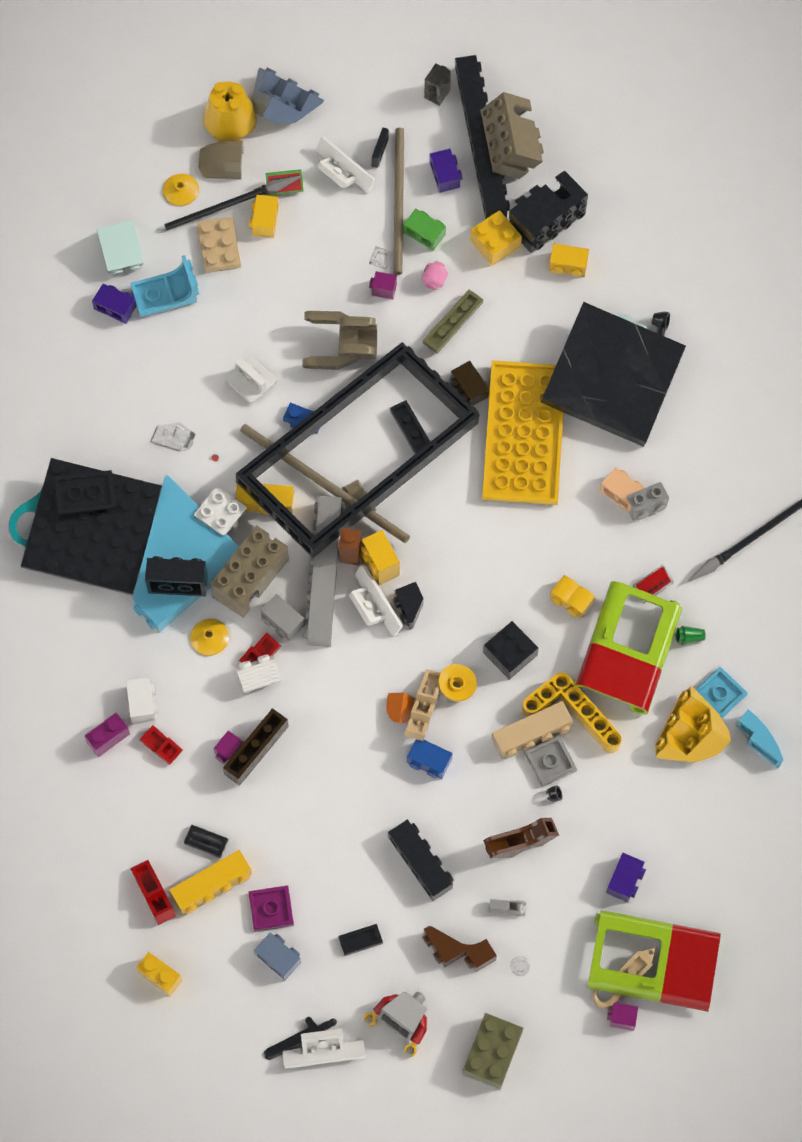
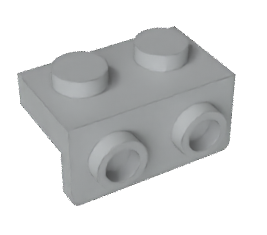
(647, 501)

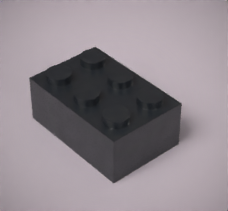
(176, 576)

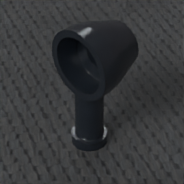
(661, 320)

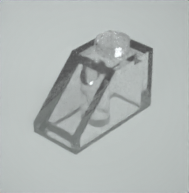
(173, 436)

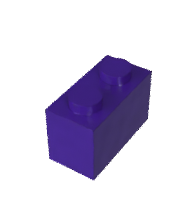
(445, 170)
(114, 303)
(625, 877)

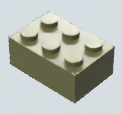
(492, 1051)

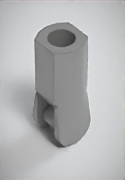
(503, 907)

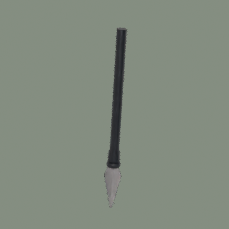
(271, 187)
(712, 564)

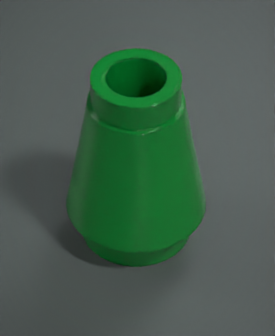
(689, 635)

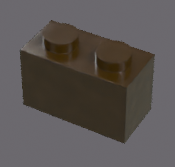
(469, 383)

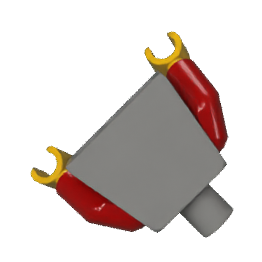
(402, 1015)

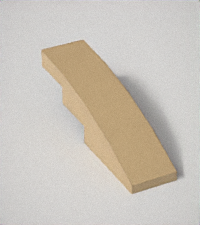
(423, 706)

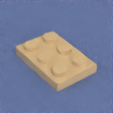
(218, 244)

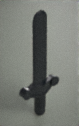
(295, 1040)

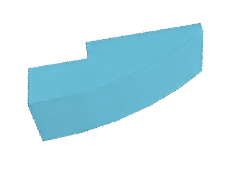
(760, 738)

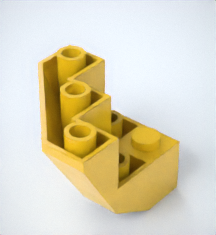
(692, 730)

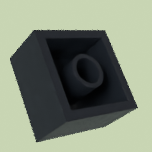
(510, 650)

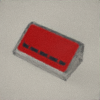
(654, 581)

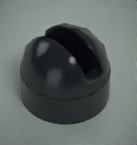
(555, 794)

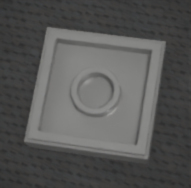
(550, 761)

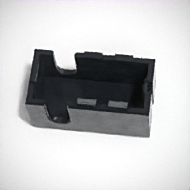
(548, 212)

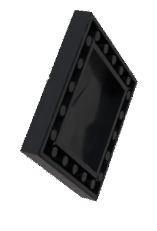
(613, 374)

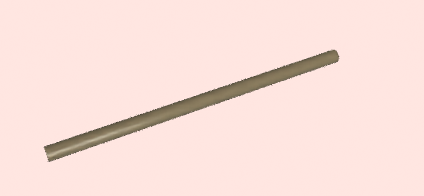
(326, 484)

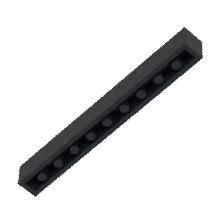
(473, 100)

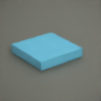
(721, 692)

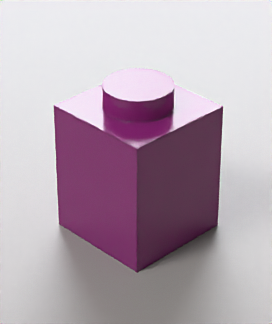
(383, 285)
(227, 747)
(622, 1016)

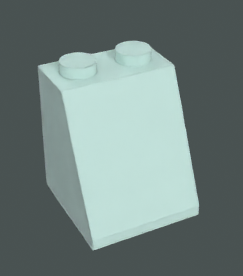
(120, 247)

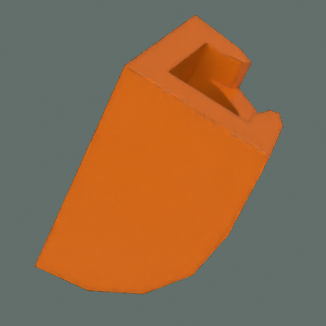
(399, 707)

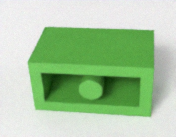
(424, 229)

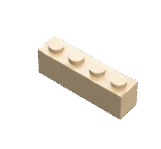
(531, 730)

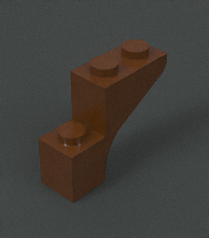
(516, 841)
(450, 950)

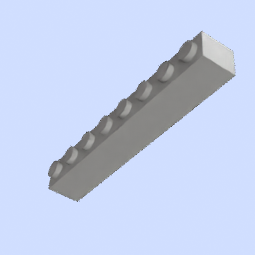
(323, 577)

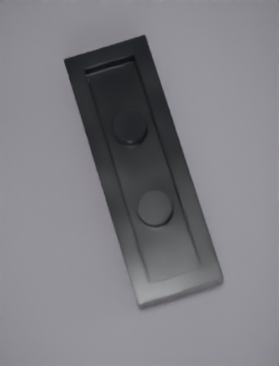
(409, 426)

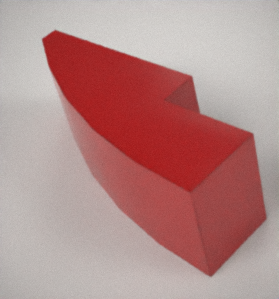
(153, 892)

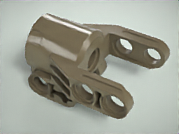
(356, 339)

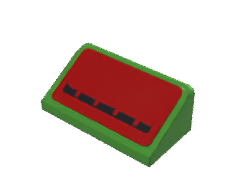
(296, 186)

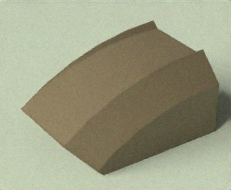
(221, 160)

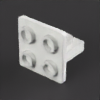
(250, 379)
(220, 512)

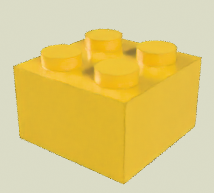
(495, 237)
(380, 557)

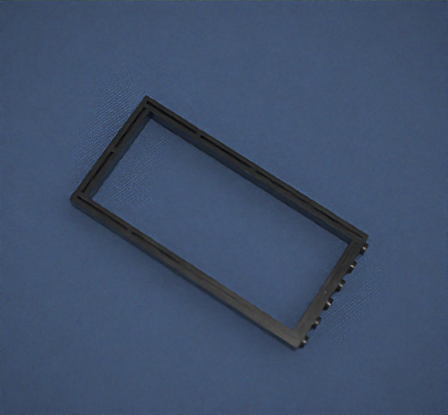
(430, 378)

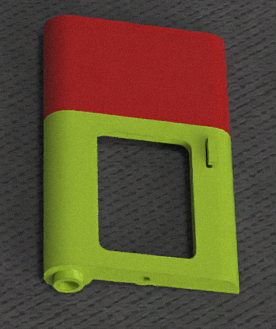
(619, 669)
(684, 963)

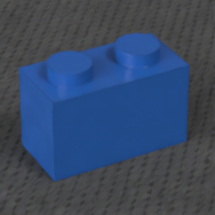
(429, 758)

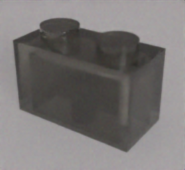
(437, 84)

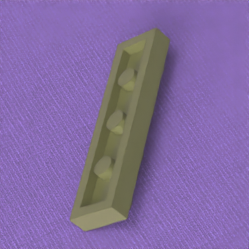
(453, 321)

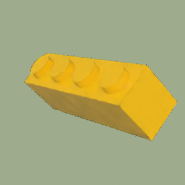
(210, 882)

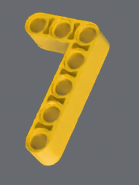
(575, 707)

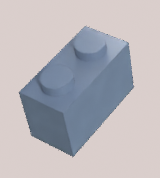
(278, 955)

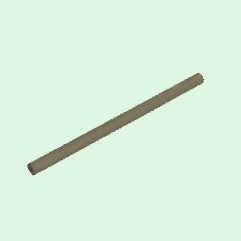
(398, 201)

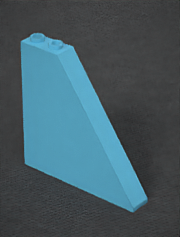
(182, 535)

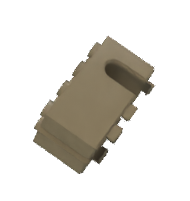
(510, 138)
(249, 571)

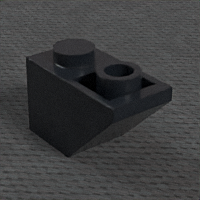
(410, 603)

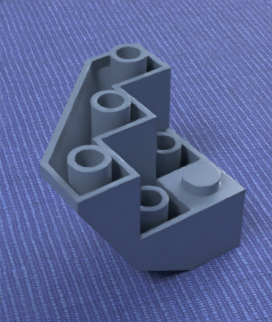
(282, 99)

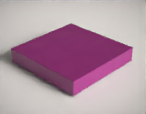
(271, 908)

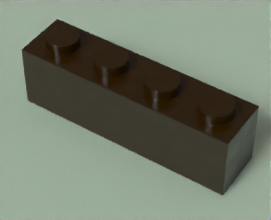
(255, 747)

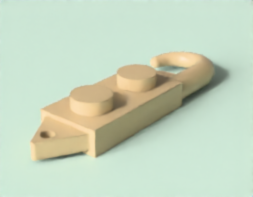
(636, 965)

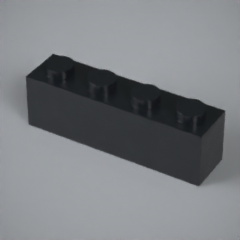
(420, 860)

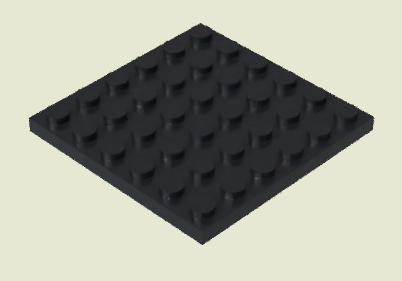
(97, 545)

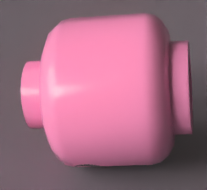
(434, 275)

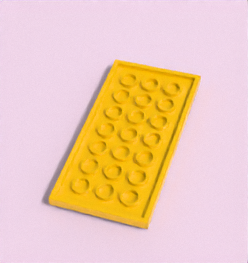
(522, 436)

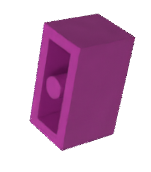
(107, 734)

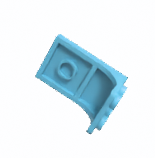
(166, 290)

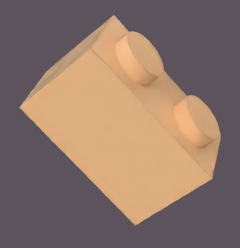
(619, 486)

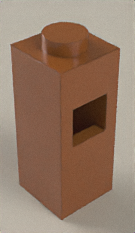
(349, 546)

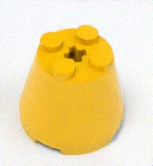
(229, 112)

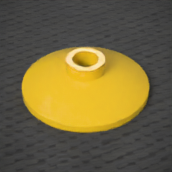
(180, 196)
(209, 645)
(457, 674)

